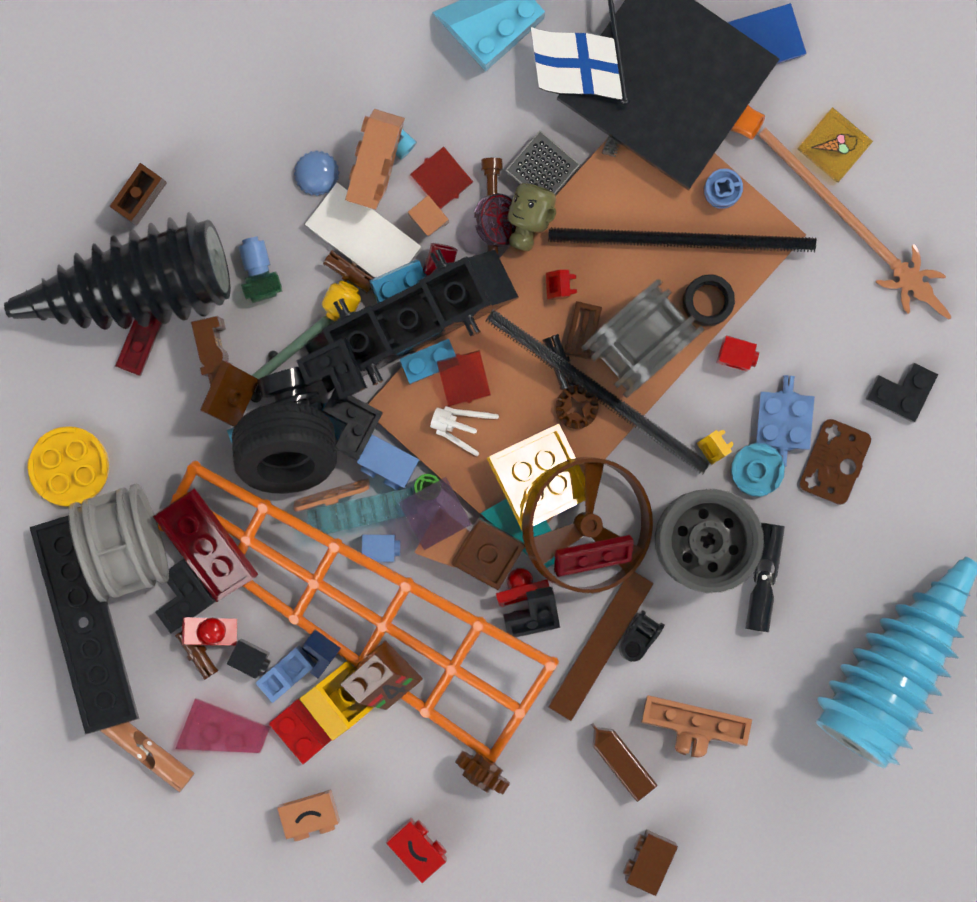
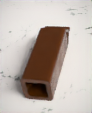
(622, 762)

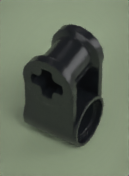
(641, 635)

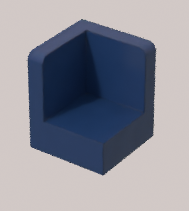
(320, 649)

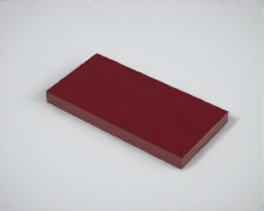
(205, 545)

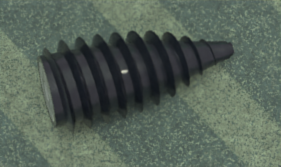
(135, 280)

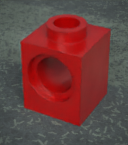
(737, 354)

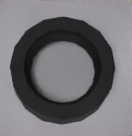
(729, 298)

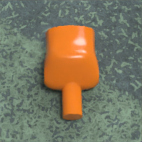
(749, 123)

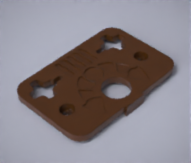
(829, 457)

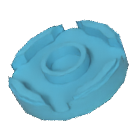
(758, 469)

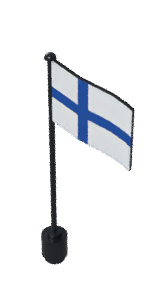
(580, 63)

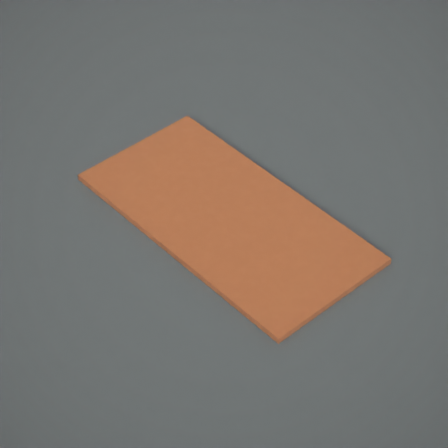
(602, 195)

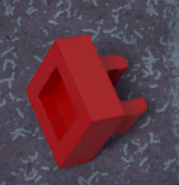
(559, 284)

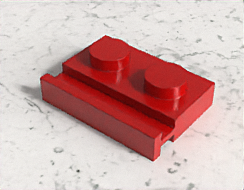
(300, 731)

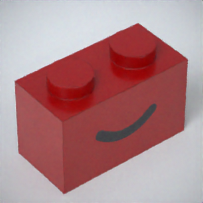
(417, 849)

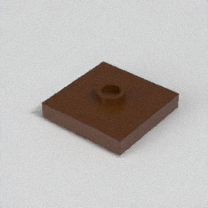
(229, 394)
(488, 554)

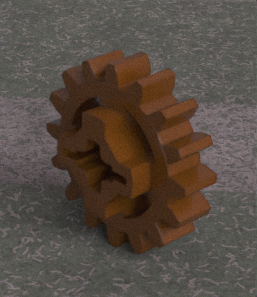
(482, 772)

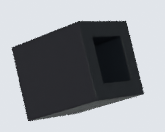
(249, 659)

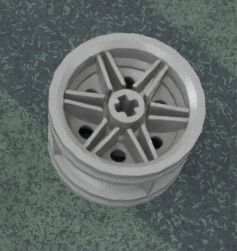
(118, 542)

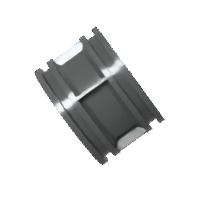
(642, 337)
(745, 534)

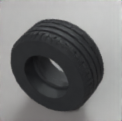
(284, 447)

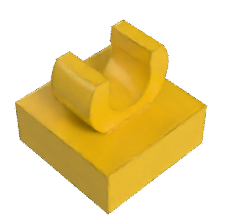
(714, 446)

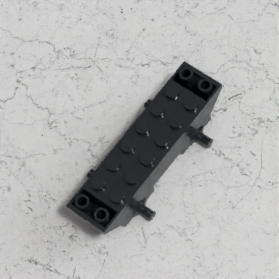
(420, 314)

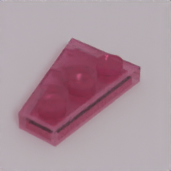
(221, 730)

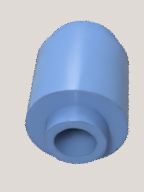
(254, 256)

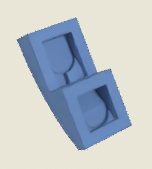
(285, 674)

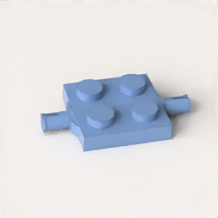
(785, 419)

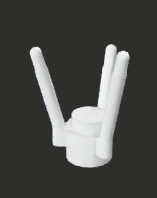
(445, 421)

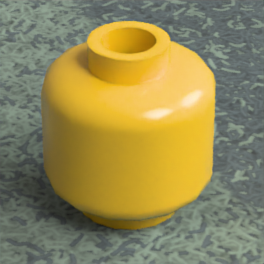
(338, 291)

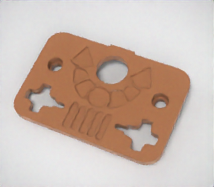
(332, 495)

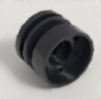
(288, 387)

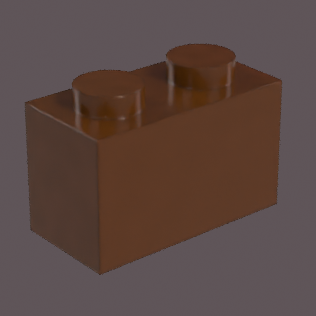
(138, 194)
(650, 862)

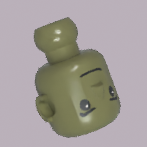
(530, 212)

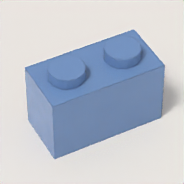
(387, 462)

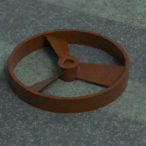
(586, 524)

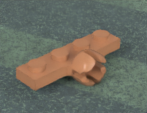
(695, 725)

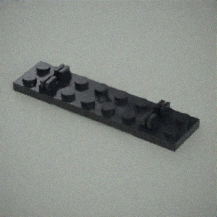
(91, 651)

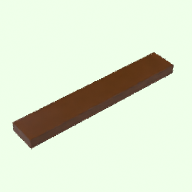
(600, 645)

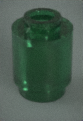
(261, 286)

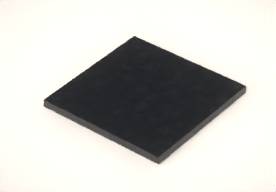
(684, 82)

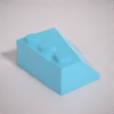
(490, 26)

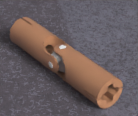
(161, 763)

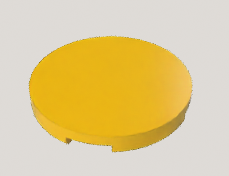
(68, 466)

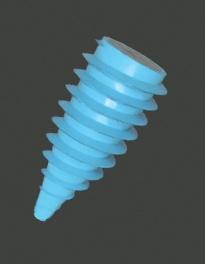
(899, 671)

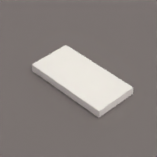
(361, 234)

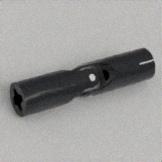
(762, 596)

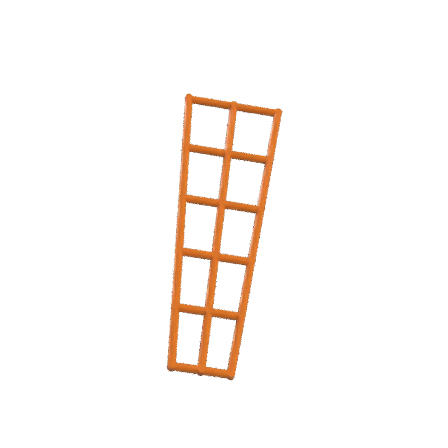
(384, 624)

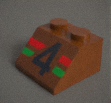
(381, 678)

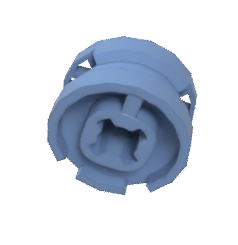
(723, 188)

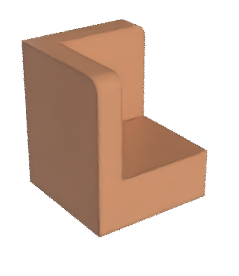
(428, 216)

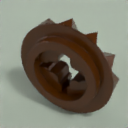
(575, 420)

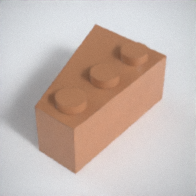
(374, 158)

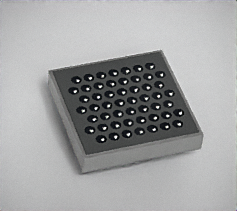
(543, 164)

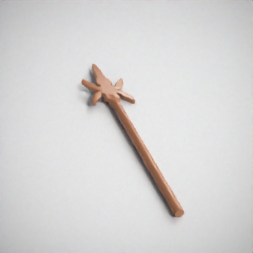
(909, 277)

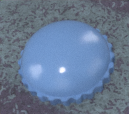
(316, 173)

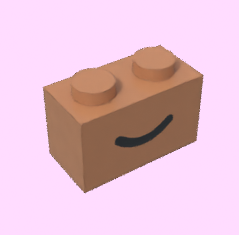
(309, 815)

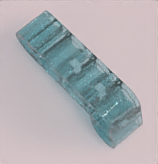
(358, 511)

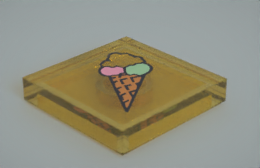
(835, 145)

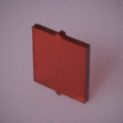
(441, 178)
(463, 378)

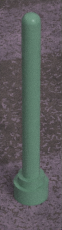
(292, 348)

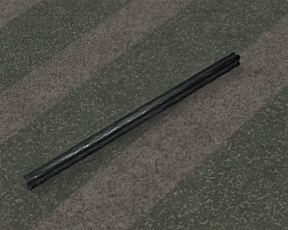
(682, 239)
(597, 391)

